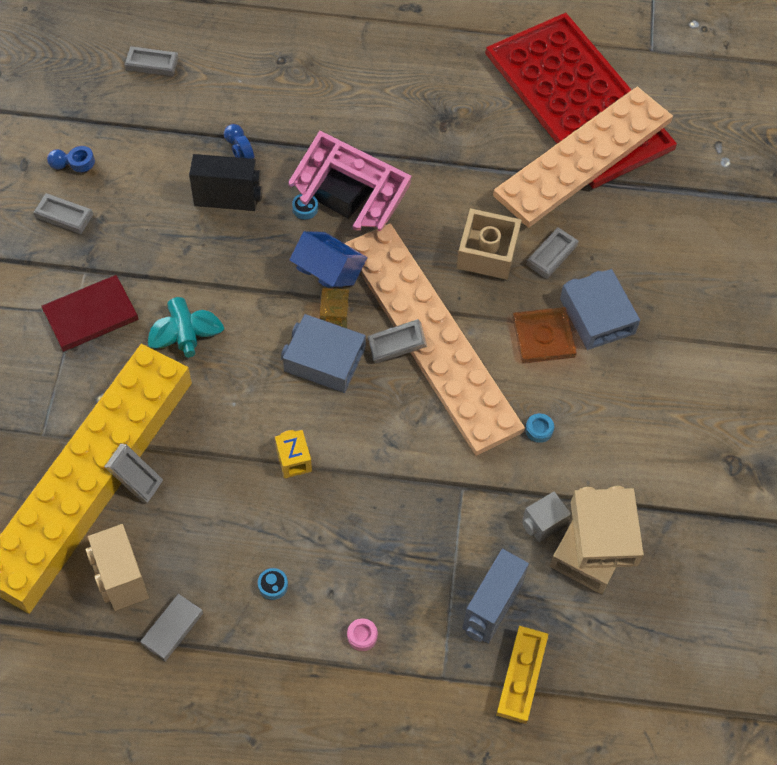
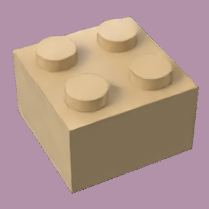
(488, 244)
(116, 568)

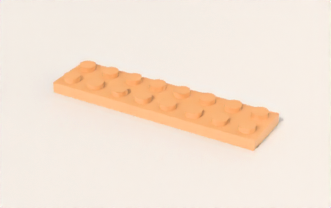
(582, 156)

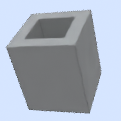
(546, 517)

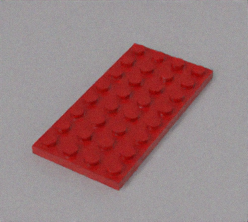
(568, 85)

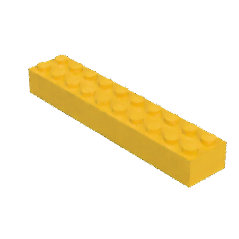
(77, 482)

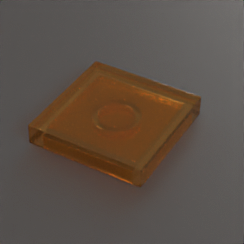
(544, 335)

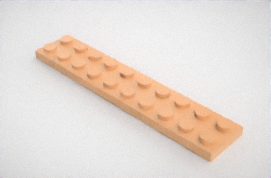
(448, 359)

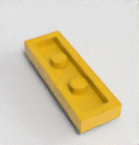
(522, 674)

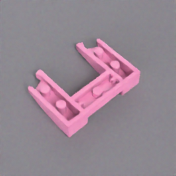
(328, 153)

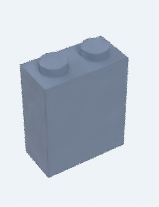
(599, 309)
(323, 353)
(494, 596)

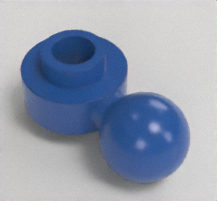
(235, 135)
(80, 159)

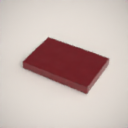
(89, 313)

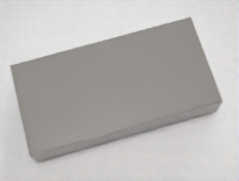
(151, 61)
(63, 213)
(552, 253)
(397, 341)
(133, 473)
(171, 627)

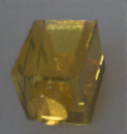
(335, 306)

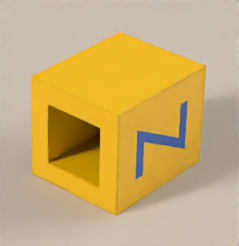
(293, 453)

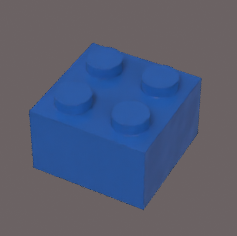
(327, 259)

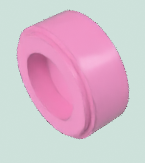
(362, 634)

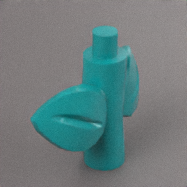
(183, 327)

